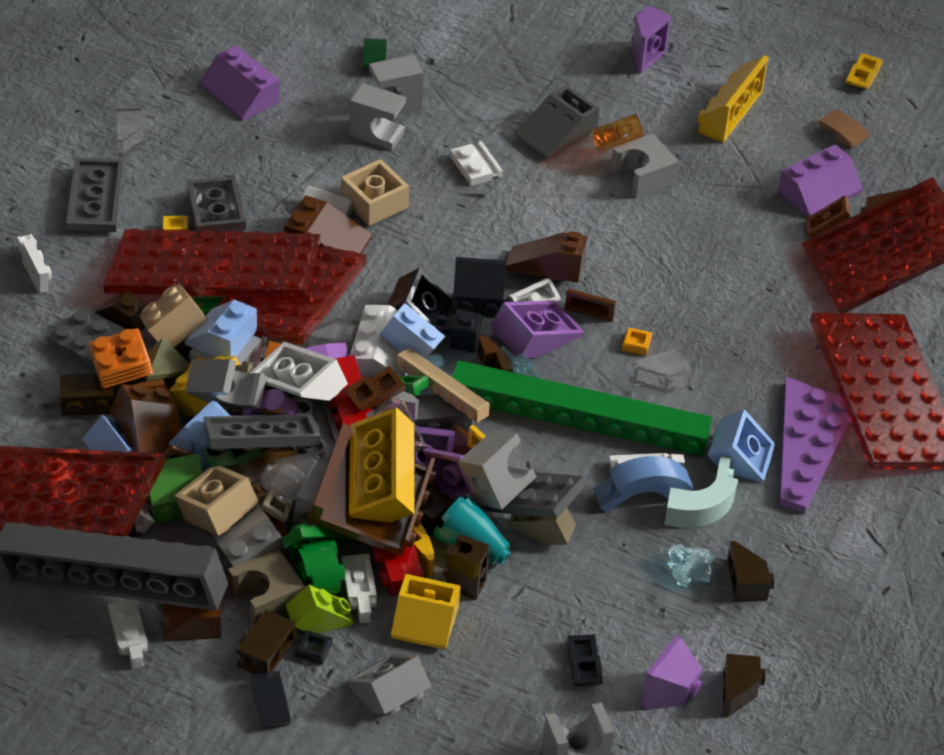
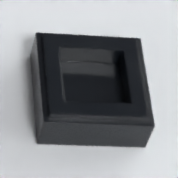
(314, 647)

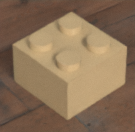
(375, 192)
(172, 316)
(216, 499)

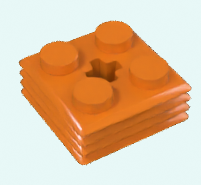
(120, 357)

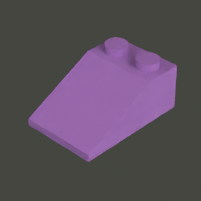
(534, 327)

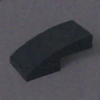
(584, 660)
(270, 699)

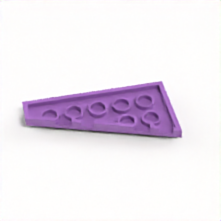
(810, 437)

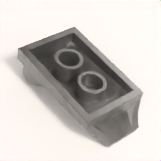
(217, 205)

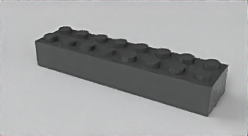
(112, 566)

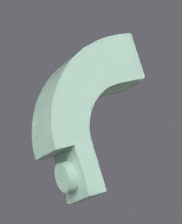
(703, 506)

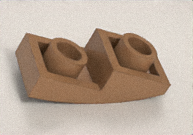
(844, 127)

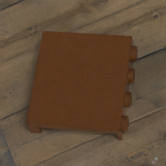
(332, 503)

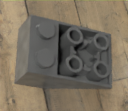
(559, 122)

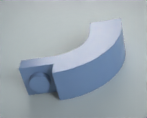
(640, 476)

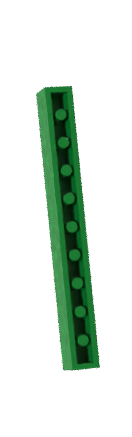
(587, 409)

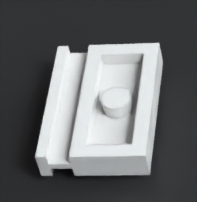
(475, 163)

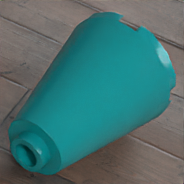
(470, 520)

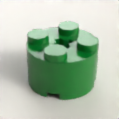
(319, 566)

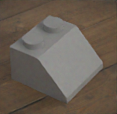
(390, 683)

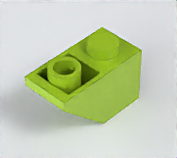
(319, 610)

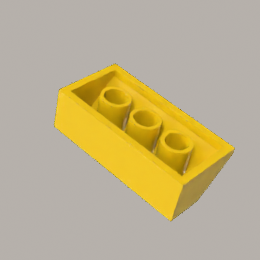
(733, 100)
(382, 467)

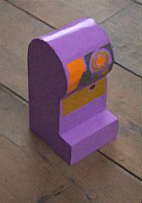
(273, 403)

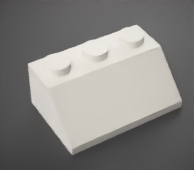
(371, 349)
(302, 372)

